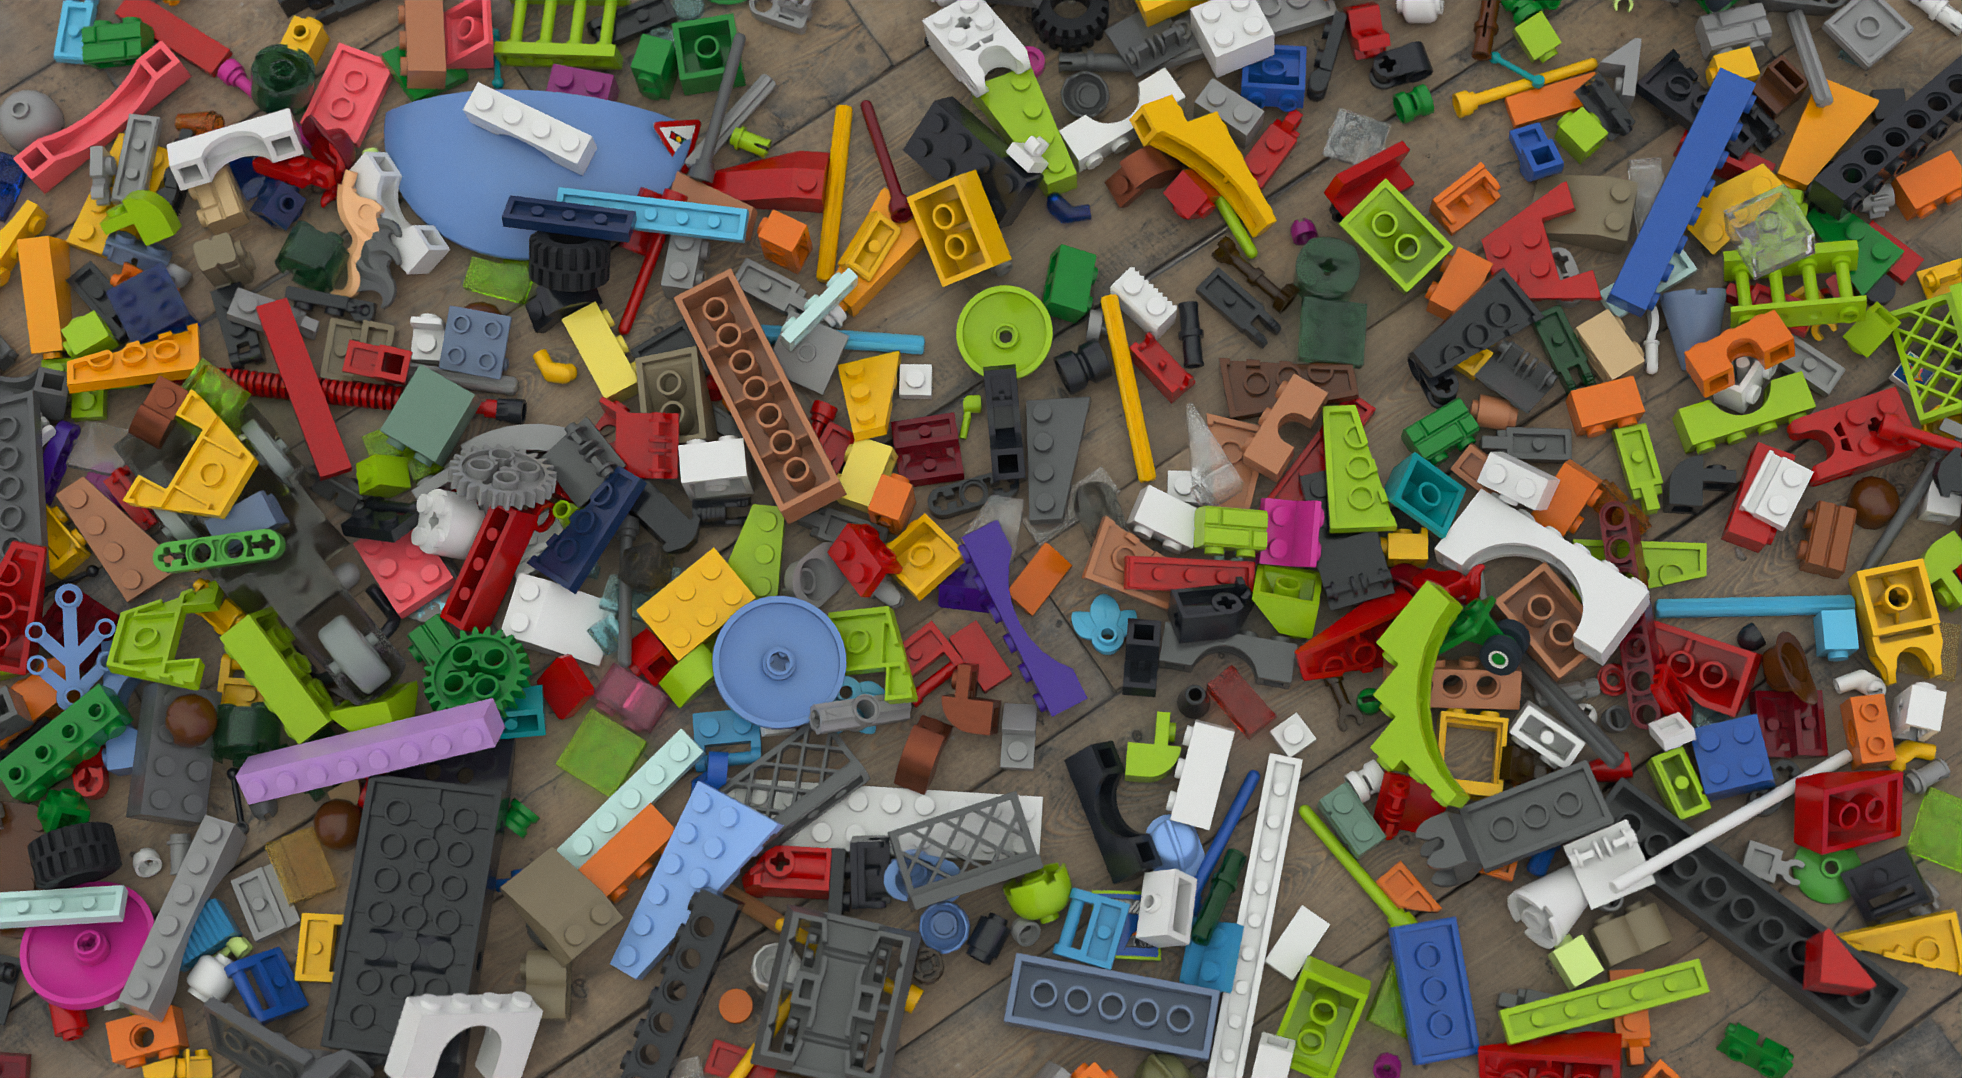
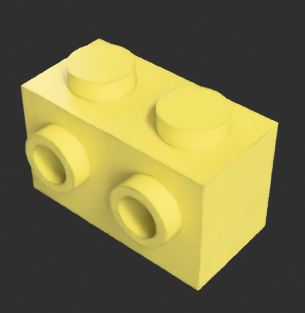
(862, 471)

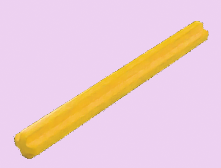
(834, 193)
(1128, 388)

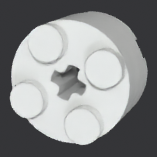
(446, 524)

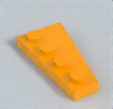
(137, 364)

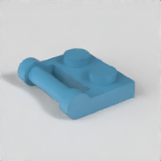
(725, 729)
(1102, 931)

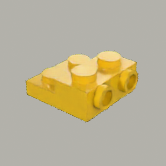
(925, 555)

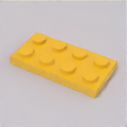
(87, 232)

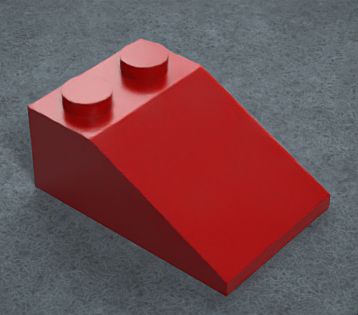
(1847, 809)

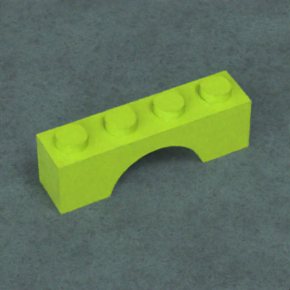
(1705, 425)

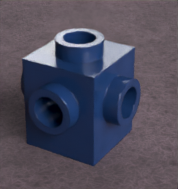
(278, 204)

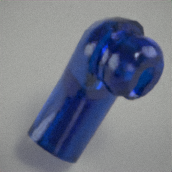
(1065, 211)

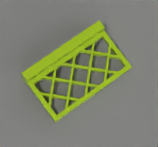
(1954, 302)

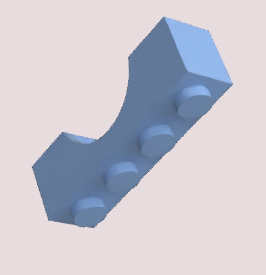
(120, 751)

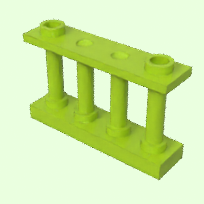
(573, 52)
(1828, 258)

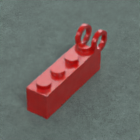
(492, 565)

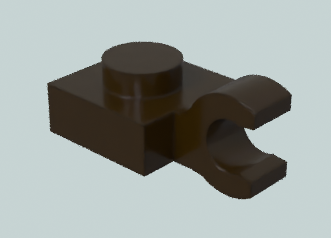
(1518, 766)

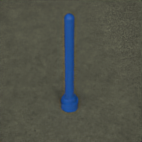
(1223, 835)

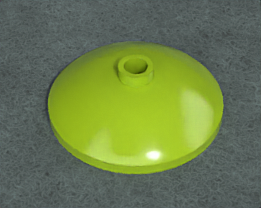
(999, 312)

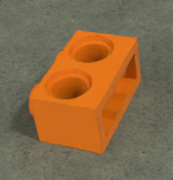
(784, 241)

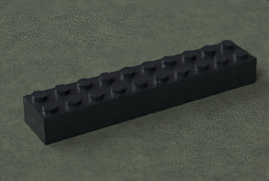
(1749, 917)

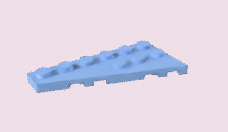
(704, 851)

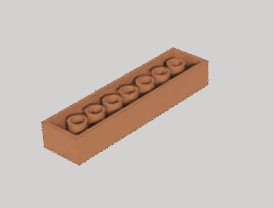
(760, 396)

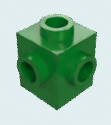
(62, 809)

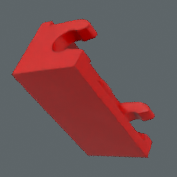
(1160, 368)

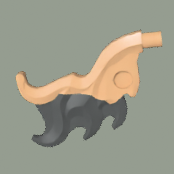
(371, 245)

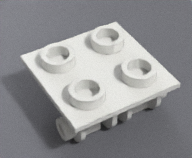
(1603, 858)

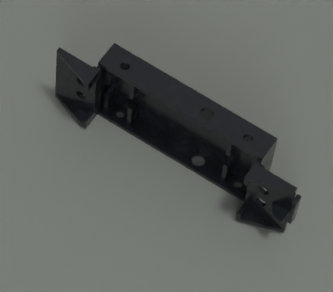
(419, 900)

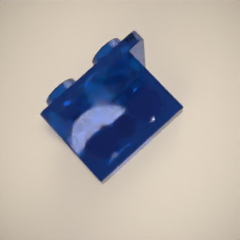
(150, 305)

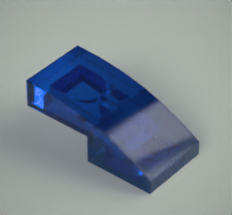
(11, 183)

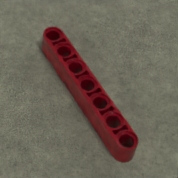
(1645, 627)

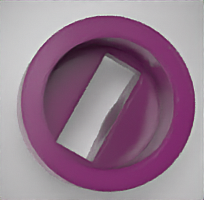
(1303, 231)
(1389, 1059)

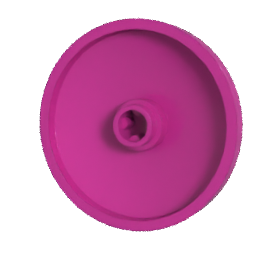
(85, 962)

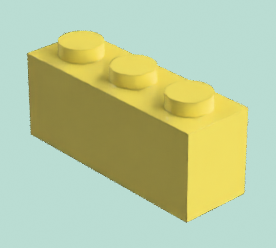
(603, 352)

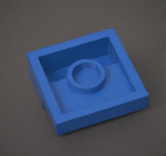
(1277, 79)

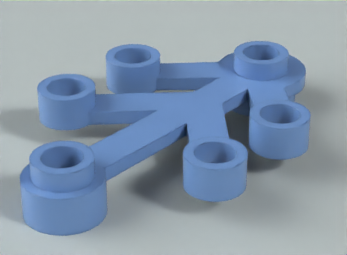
(71, 654)

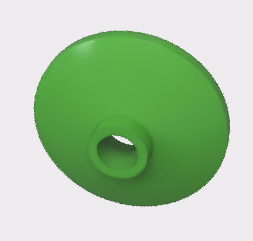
(1819, 884)

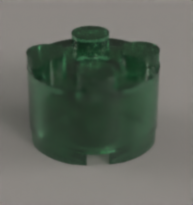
(282, 79)
(1332, 256)
(313, 257)
(244, 732)

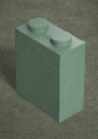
(430, 417)

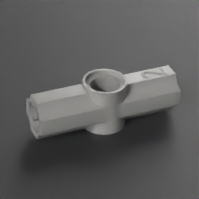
(843, 714)

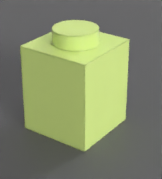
(1575, 961)

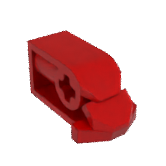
(803, 876)

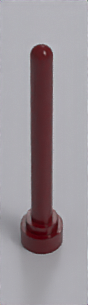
(898, 205)

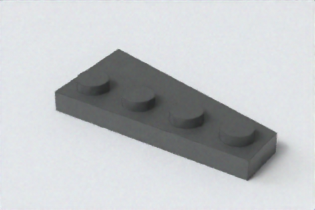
(1053, 449)

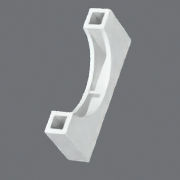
(1496, 530)

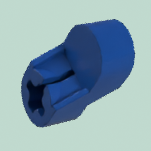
(716, 771)

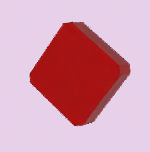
(565, 686)

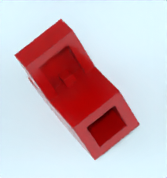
(1365, 30)
(378, 362)

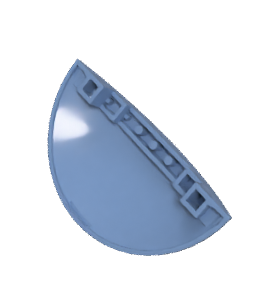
(464, 174)

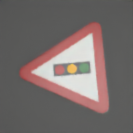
(676, 132)

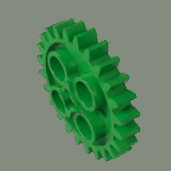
(478, 674)

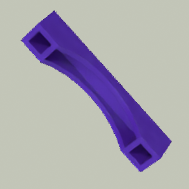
(990, 557)

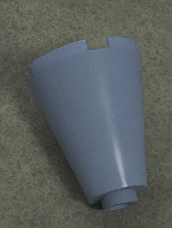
(1693, 317)

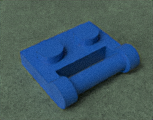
(274, 981)

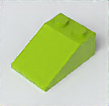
(1396, 236)
(1322, 1016)

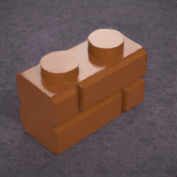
(1826, 539)

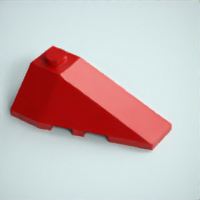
(779, 183)
(21, 604)
(1352, 639)
(1706, 668)
(1558, 1056)

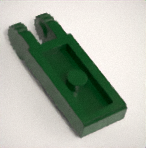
(1562, 348)

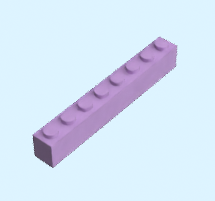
(371, 751)

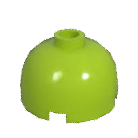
(1040, 893)

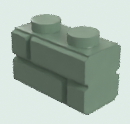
(1351, 820)

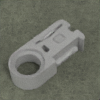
(782, 17)

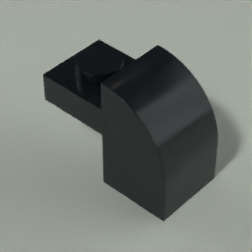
(553, 305)
(1686, 484)
(1141, 657)

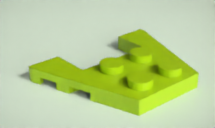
(150, 636)
(876, 646)

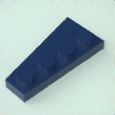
(582, 542)

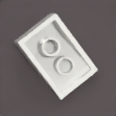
(554, 619)

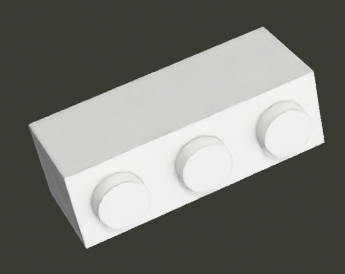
(1200, 774)

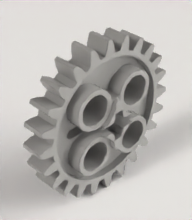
(502, 477)

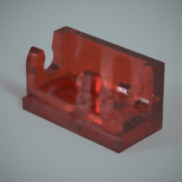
(1240, 702)

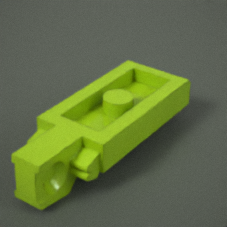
(1639, 466)

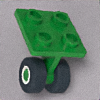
(1501, 642)

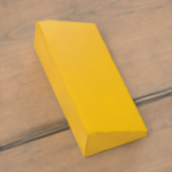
(870, 245)

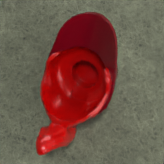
(333, 149)
(1459, 586)

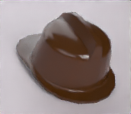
(1788, 670)

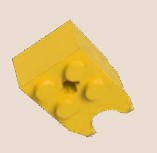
(1900, 628)

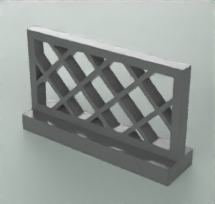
(815, 801)
(973, 879)

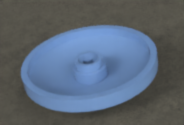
(778, 661)

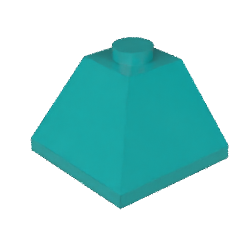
(1425, 493)

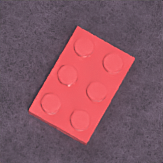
(350, 92)
(405, 572)

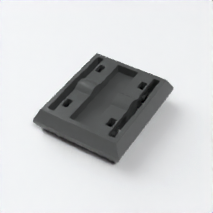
(835, 996)

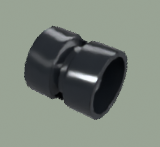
(1085, 365)

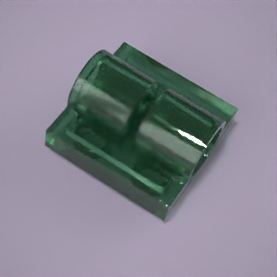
(1332, 331)

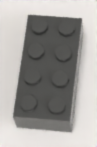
(167, 779)

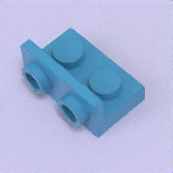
(1213, 964)

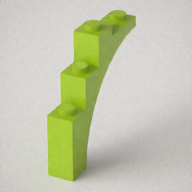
(1405, 695)

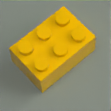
(959, 227)
(695, 605)

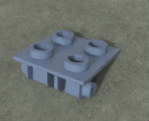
(475, 342)

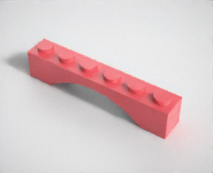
(148, 83)

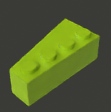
(1018, 111)
(279, 673)

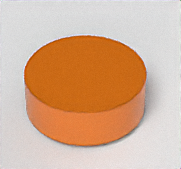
(736, 1006)

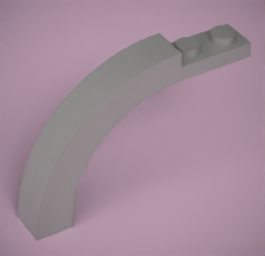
(532, 437)

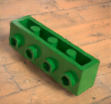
(64, 744)

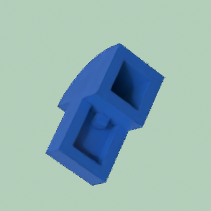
(1535, 152)

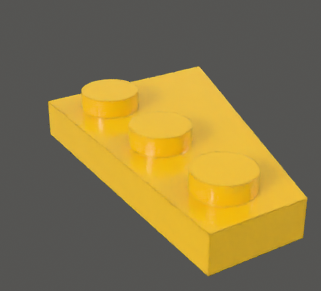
(1710, 224)
(869, 393)

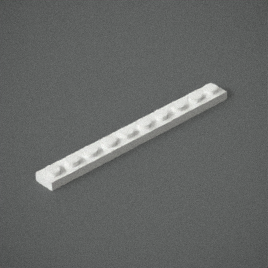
(1256, 915)

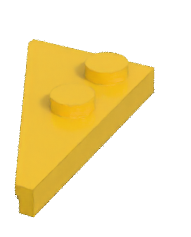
(1922, 939)

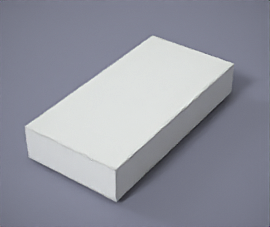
(1296, 943)

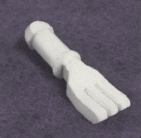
(1651, 345)

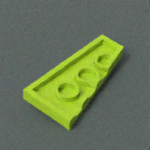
(1352, 479)
(1664, 561)

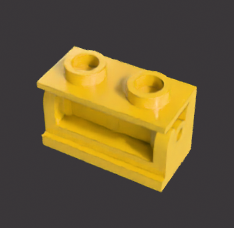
(64, 545)

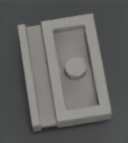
(264, 903)

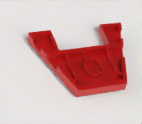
(1526, 254)

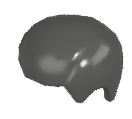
(1085, 94)

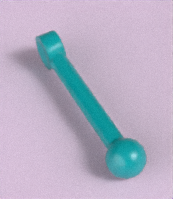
(1537, 80)
(497, 82)

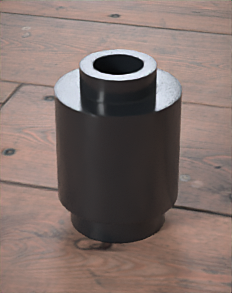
(988, 938)

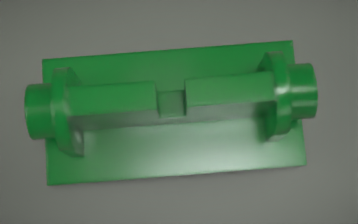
(1768, 1059)

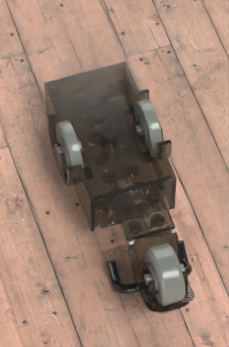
(299, 581)

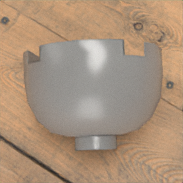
(27, 117)

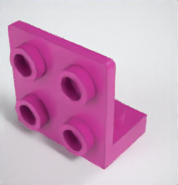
(1292, 533)

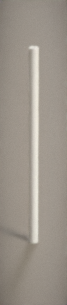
(1723, 825)

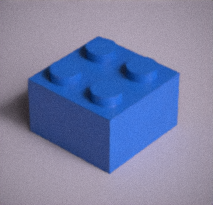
(1732, 758)

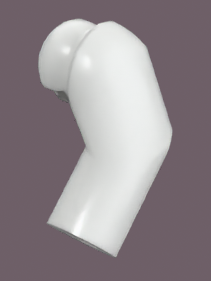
(1861, 681)

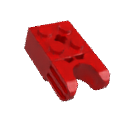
(1847, 437)

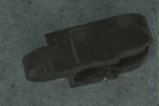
(1107, 505)

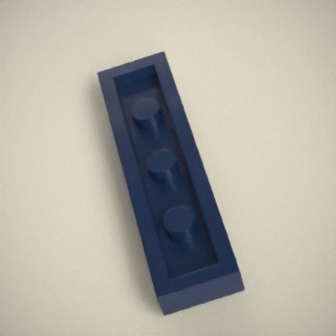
(569, 218)

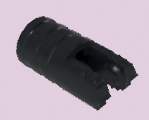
(714, 511)

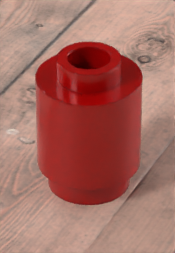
(68, 1023)

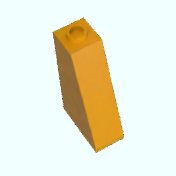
(1823, 134)
(901, 253)
(46, 292)

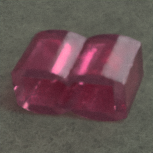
(631, 698)

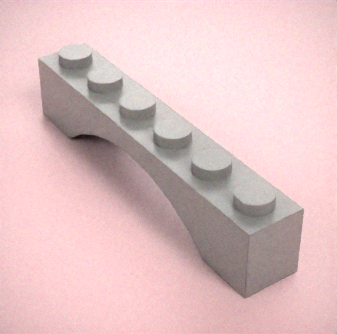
(159, 962)

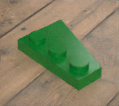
(1875, 252)

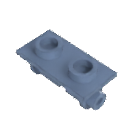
(124, 246)

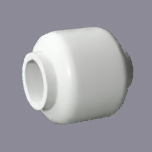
(1420, 10)
(210, 979)

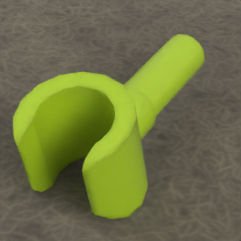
(971, 404)

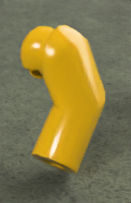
(554, 372)
(1910, 749)

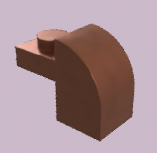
(1142, 171)
(157, 414)
(965, 709)
(922, 754)

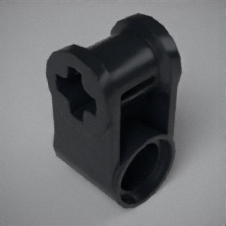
(1400, 66)
(1445, 381)

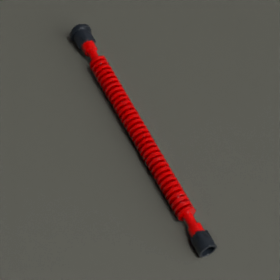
(361, 395)

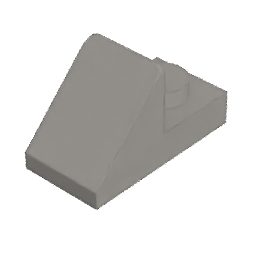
(1624, 68)
(1018, 737)

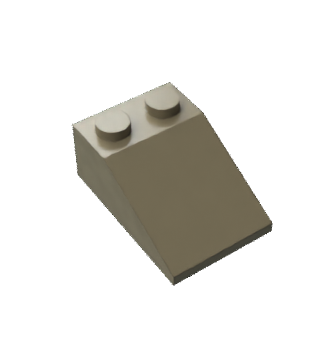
(1601, 215)
(678, 384)
(560, 905)

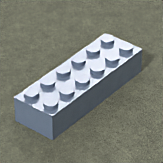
(1111, 1007)

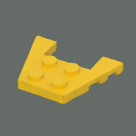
(209, 475)

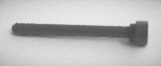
(704, 167)
(1903, 512)
(626, 535)

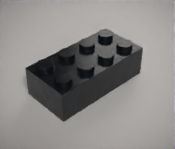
(956, 142)

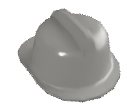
(813, 576)

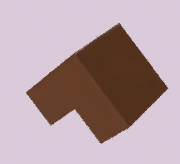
(1779, 87)

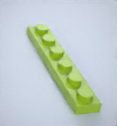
(1603, 1002)

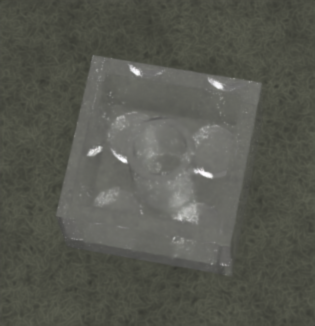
(1769, 231)

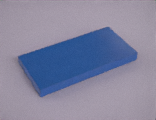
(1434, 990)

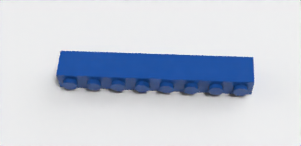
(1681, 192)

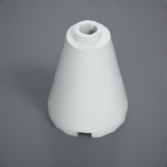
(1549, 906)

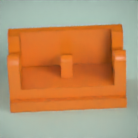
(1465, 199)

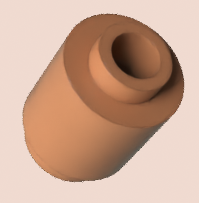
(1493, 412)

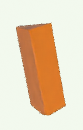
(1039, 579)

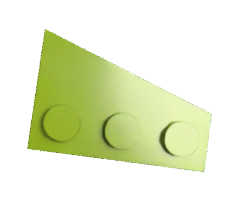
(760, 551)

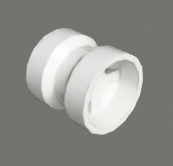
(1366, 780)

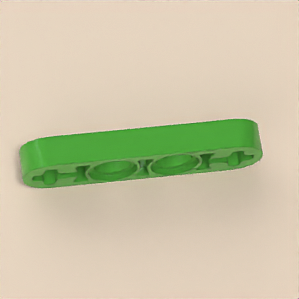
(219, 551)

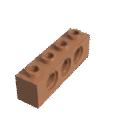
(1500, 694)

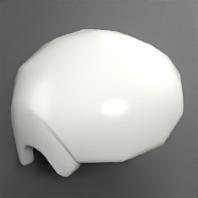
(763, 964)

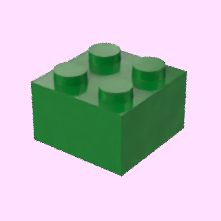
(703, 51)

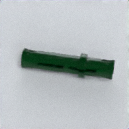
(1223, 884)

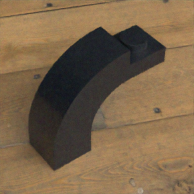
(1004, 422)

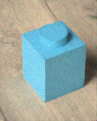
(1835, 634)

